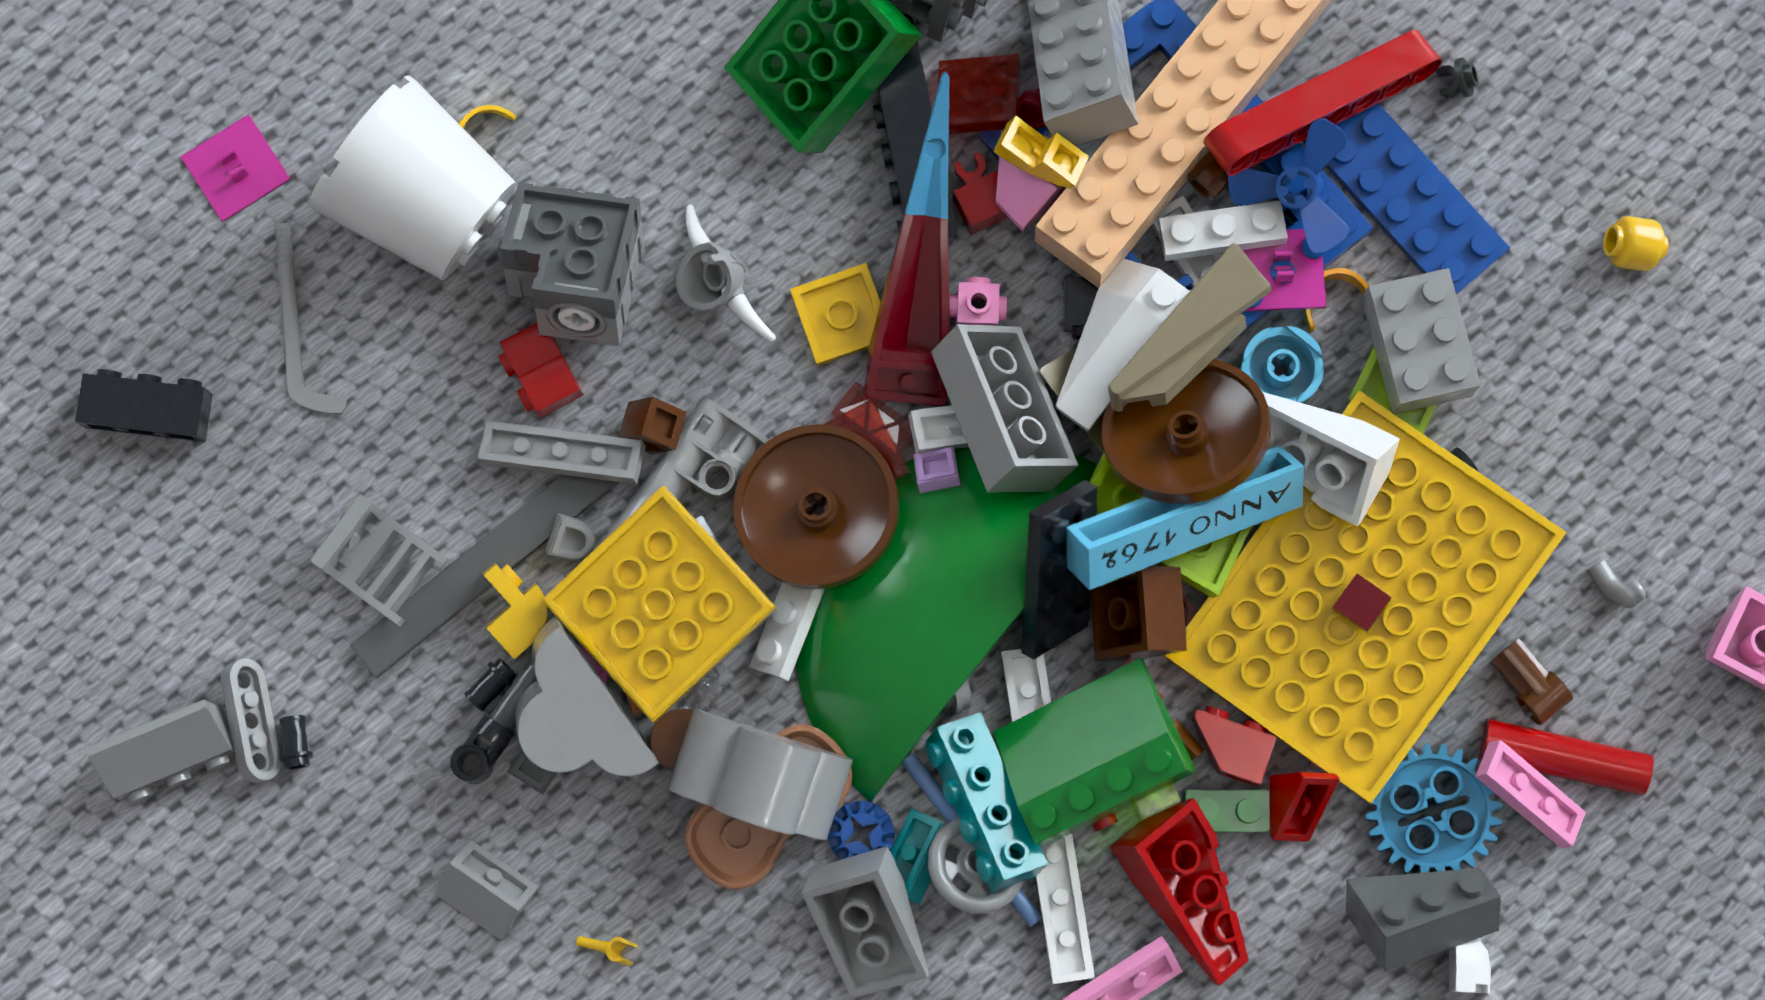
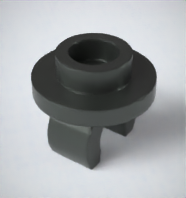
(1464, 78)

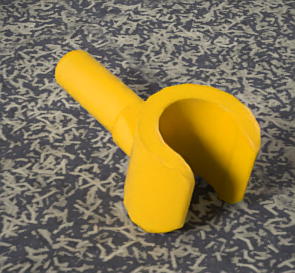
(611, 948)

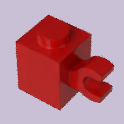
(978, 197)

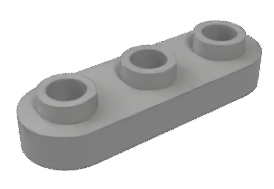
(254, 704)

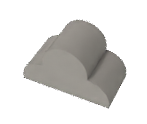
(573, 714)
(759, 776)

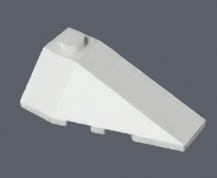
(1120, 322)
(1340, 455)

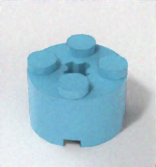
(1292, 349)

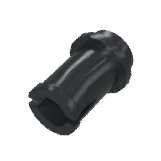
(490, 684)
(294, 742)

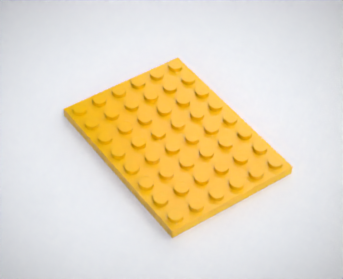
(1348, 699)

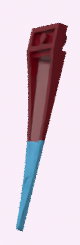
(916, 293)

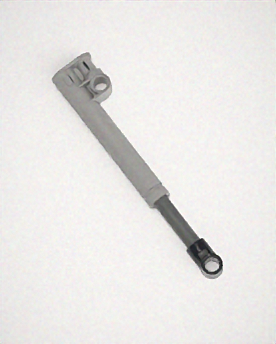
(707, 444)

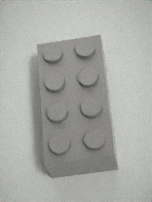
(1082, 68)
(1004, 408)

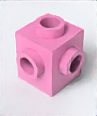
(978, 290)

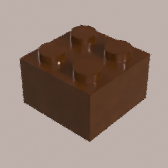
(1139, 615)

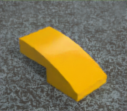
(1048, 159)

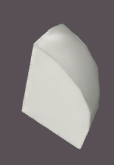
(1469, 968)

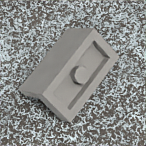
(485, 889)

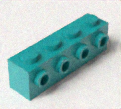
(984, 802)

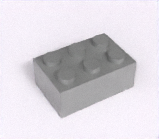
(1420, 341)

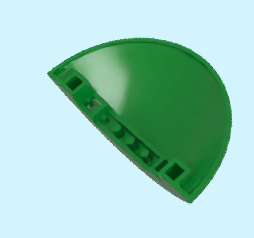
(920, 620)

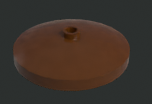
(1195, 443)
(808, 471)

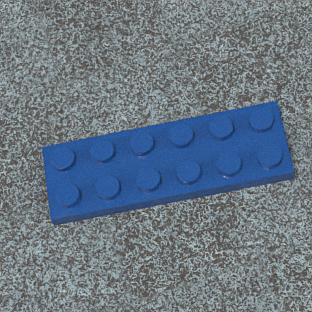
(1413, 199)

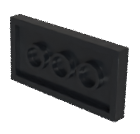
(1054, 597)

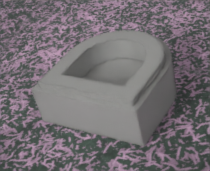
(569, 538)

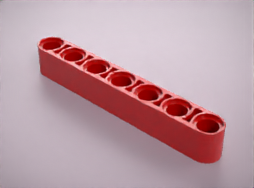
(1330, 96)

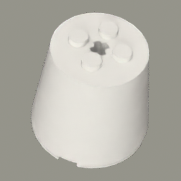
(415, 183)

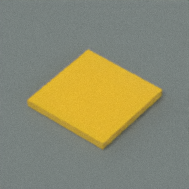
(659, 604)

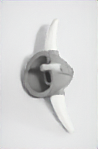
(714, 278)

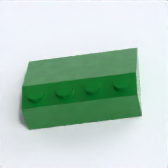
(820, 63)
(1092, 753)

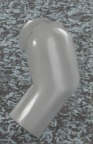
(1613, 589)

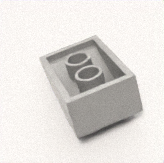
(866, 922)

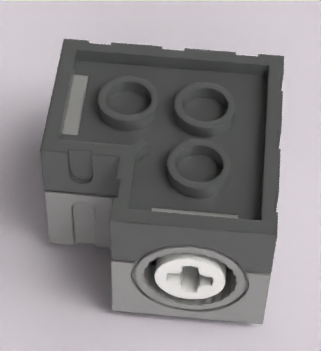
(574, 259)

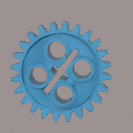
(1447, 846)

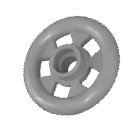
(943, 872)

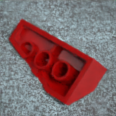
(1179, 875)

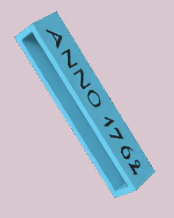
(1155, 530)

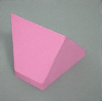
(1022, 195)

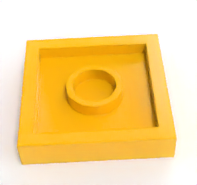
(838, 313)

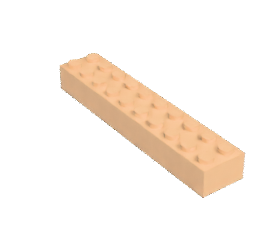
(1148, 163)

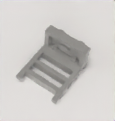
(360, 543)

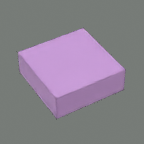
(936, 469)

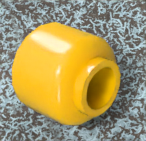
(1635, 243)

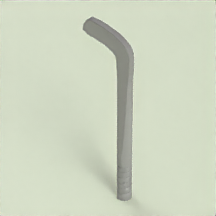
(293, 360)

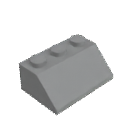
(163, 751)

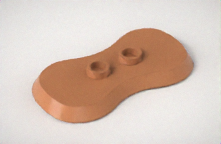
(739, 852)

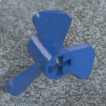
(1320, 223)

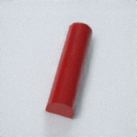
(1574, 757)

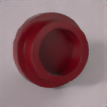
(1030, 108)

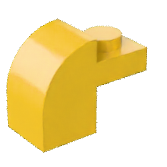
(522, 618)

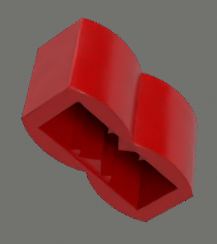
(540, 369)

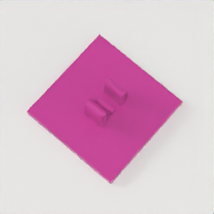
(235, 168)
(1303, 289)

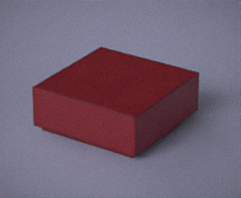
(1361, 603)

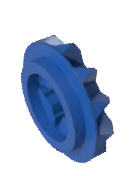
(866, 814)

